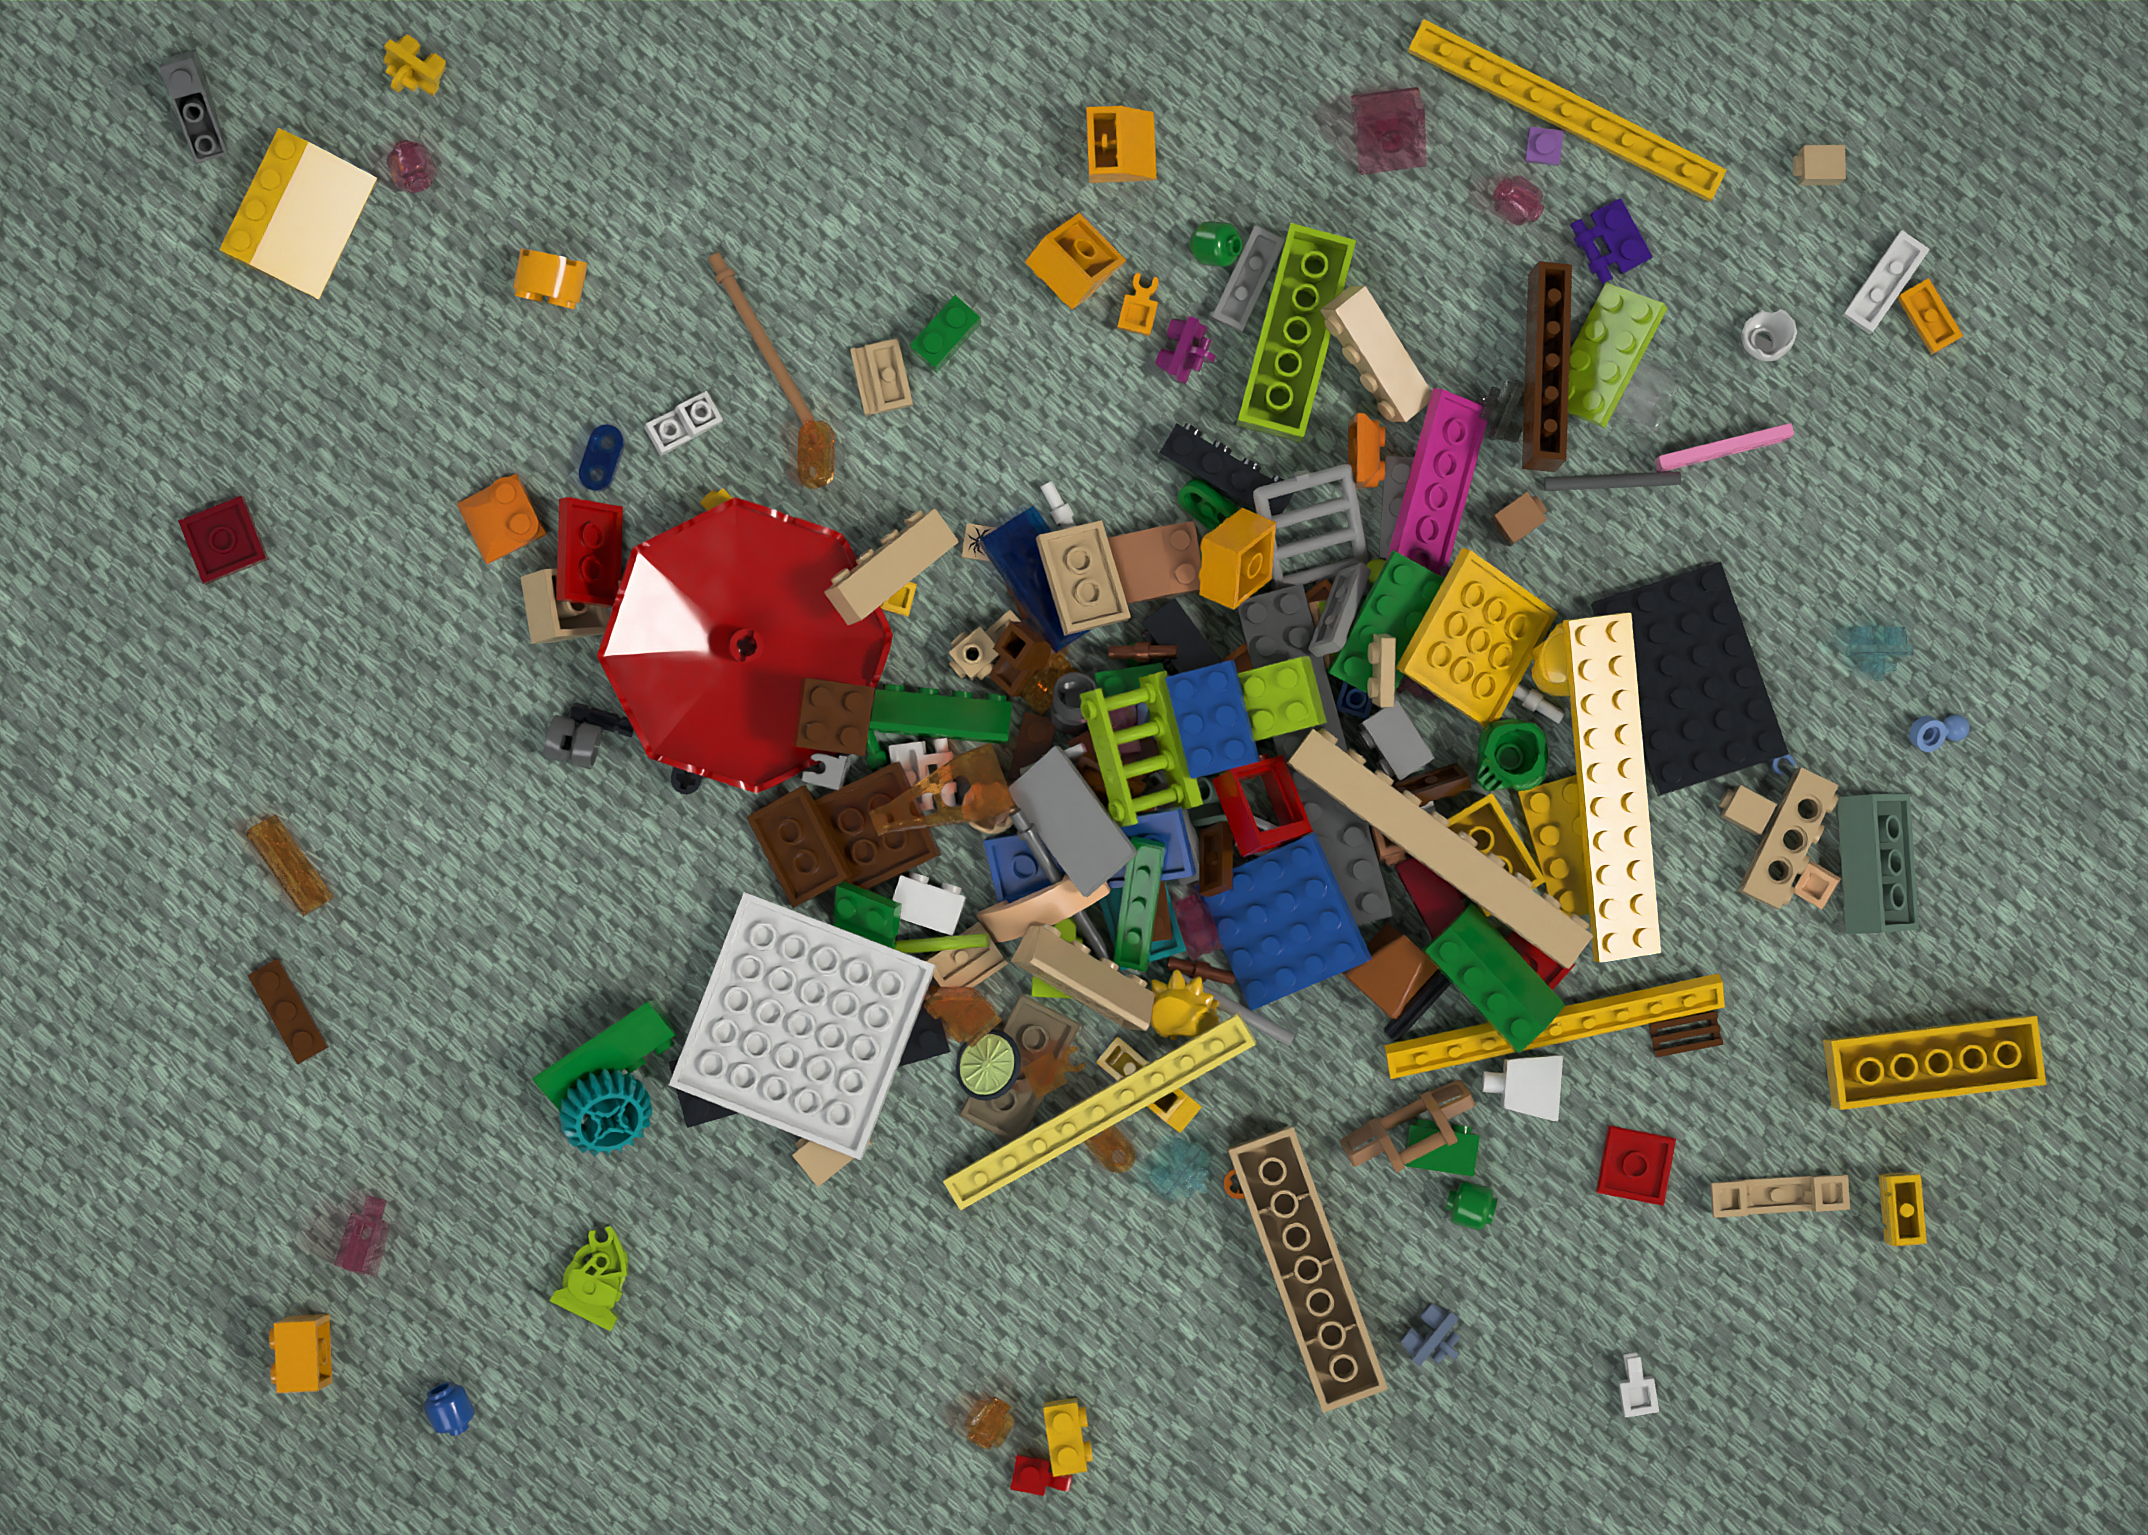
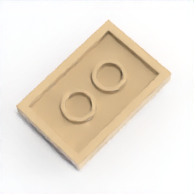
(1083, 577)

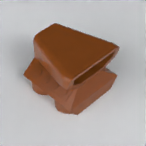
(1393, 972)

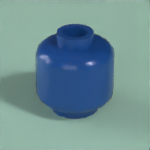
(449, 1409)

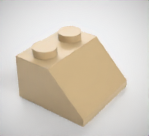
(555, 619)

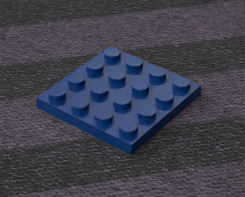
(1286, 923)

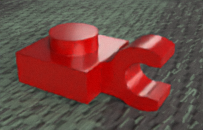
(1033, 1475)

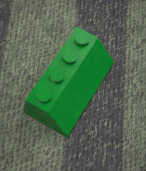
(941, 716)
(1494, 978)
(616, 1047)

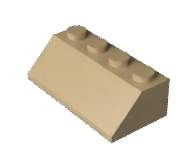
(1085, 978)

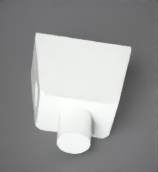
(1528, 1085)

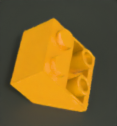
(1120, 144)

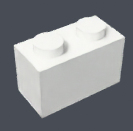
(928, 904)

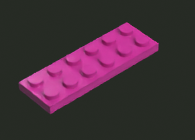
(1439, 480)

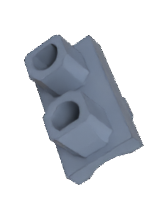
(1422, 1347)

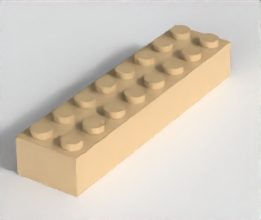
(1307, 1268)

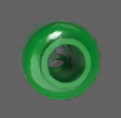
(1216, 243)
(1471, 1205)

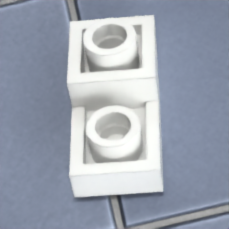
(683, 423)

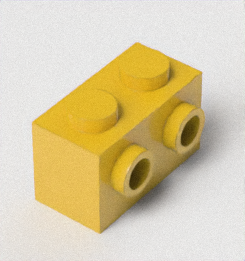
(1065, 1437)

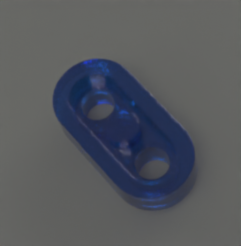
(600, 458)

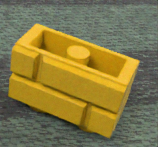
(1902, 1208)

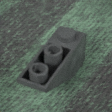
(194, 105)

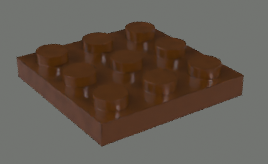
(866, 854)

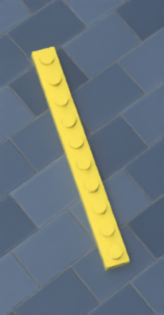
(1100, 1111)

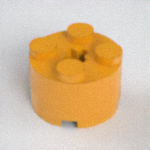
(550, 276)

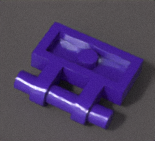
(1620, 237)

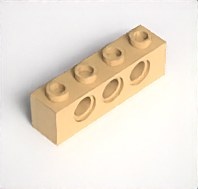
(1757, 881)

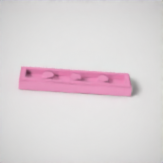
(1724, 447)

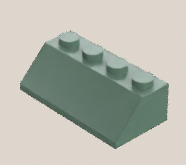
(1877, 863)

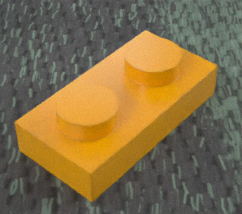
(1929, 316)

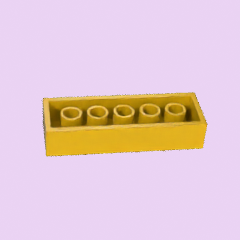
(1934, 1062)

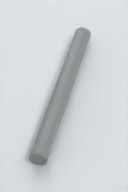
(1250, 1017)

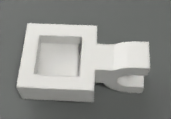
(1637, 1392)

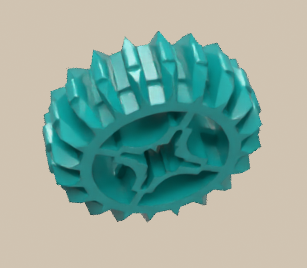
(606, 1121)

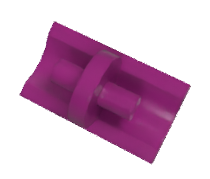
(1190, 351)

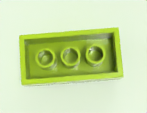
(1282, 698)

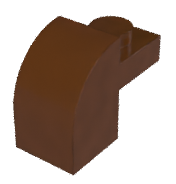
(1021, 655)

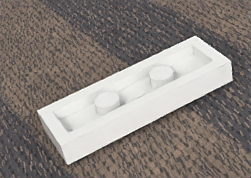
(1885, 282)

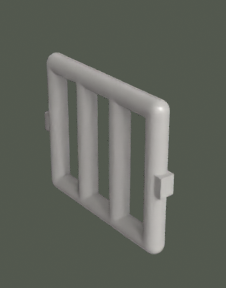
(1348, 502)

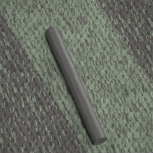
(1612, 481)

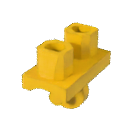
(409, 70)

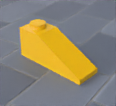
(1174, 1108)

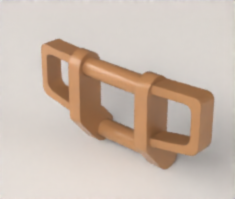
(1428, 1102)

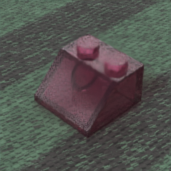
(1389, 130)

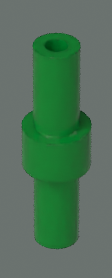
(876, 758)

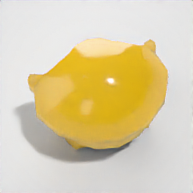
(1551, 664)

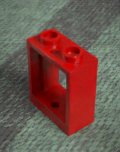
(1282, 795)

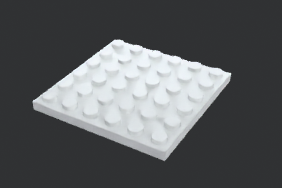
(802, 1025)

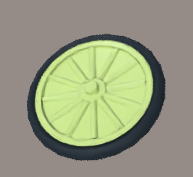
(989, 1066)

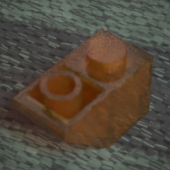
(965, 1011)

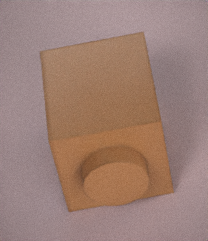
(1520, 518)

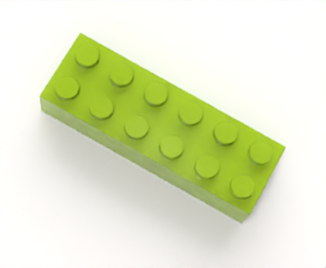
(1294, 333)

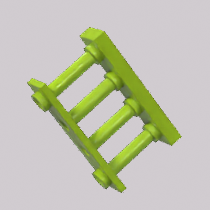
(1171, 758)

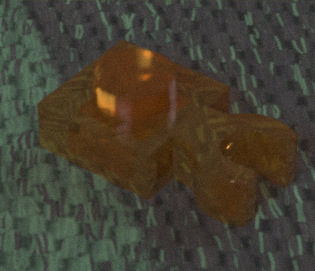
(1039, 689)
(1047, 1072)

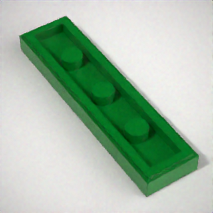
(1139, 904)

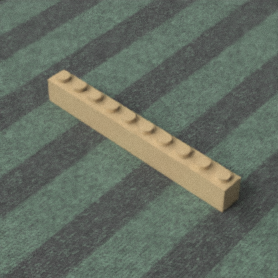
(1439, 848)

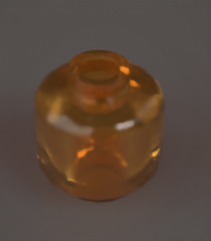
(989, 1423)

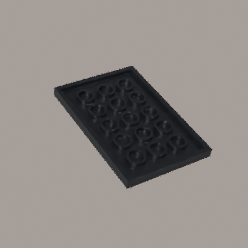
(1696, 680)

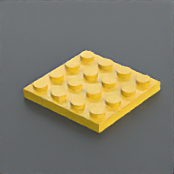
(1476, 639)

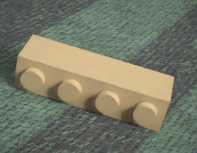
(1377, 354)
(891, 566)

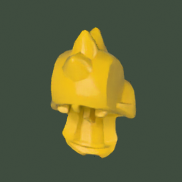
(1182, 1007)

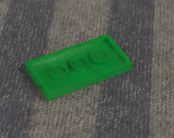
(1391, 608)

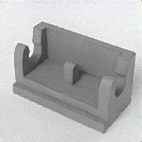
(831, 771)

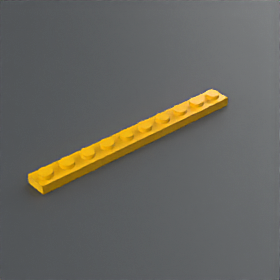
(1567, 110)
(1570, 1024)

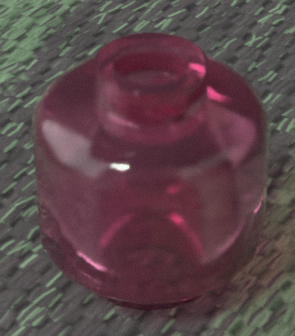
(411, 166)
(1518, 200)

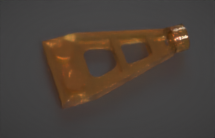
(986, 781)

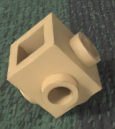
(976, 641)

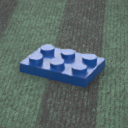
(1212, 719)

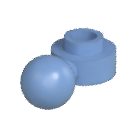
(1953, 728)

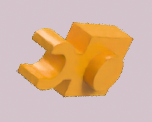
(1138, 311)

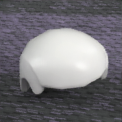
(1777, 326)

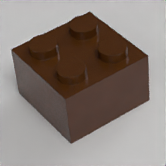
(833, 716)

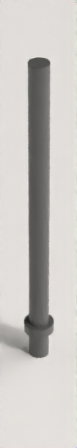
(1027, 832)

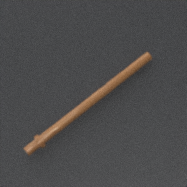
(726, 277)

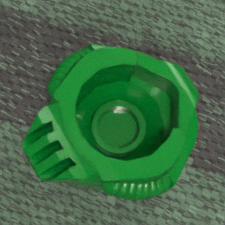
(1511, 756)

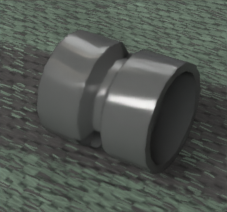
(1066, 702)
(582, 751)

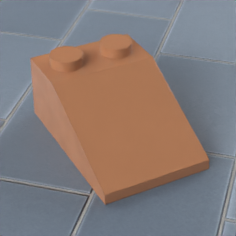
(1158, 562)

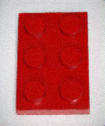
(589, 552)

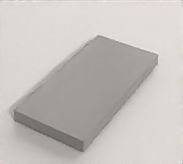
(1072, 821)

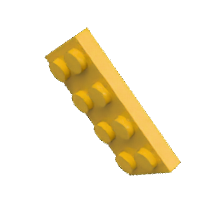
(1556, 836)

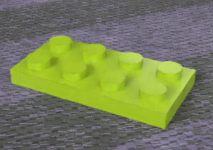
(1610, 351)

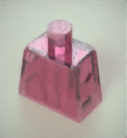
(360, 1254)

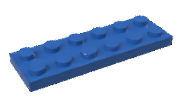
(1019, 874)

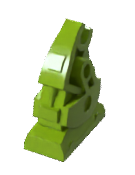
(596, 1286)

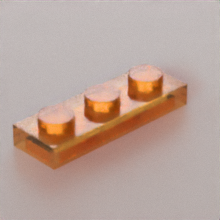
(289, 865)

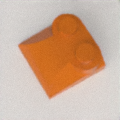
(1364, 446)
(501, 518)

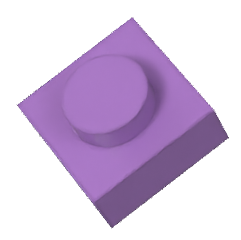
(1544, 146)

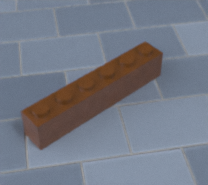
(1547, 367)

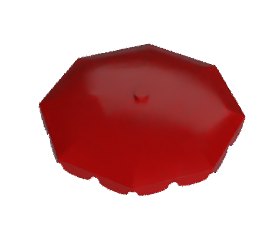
(721, 632)

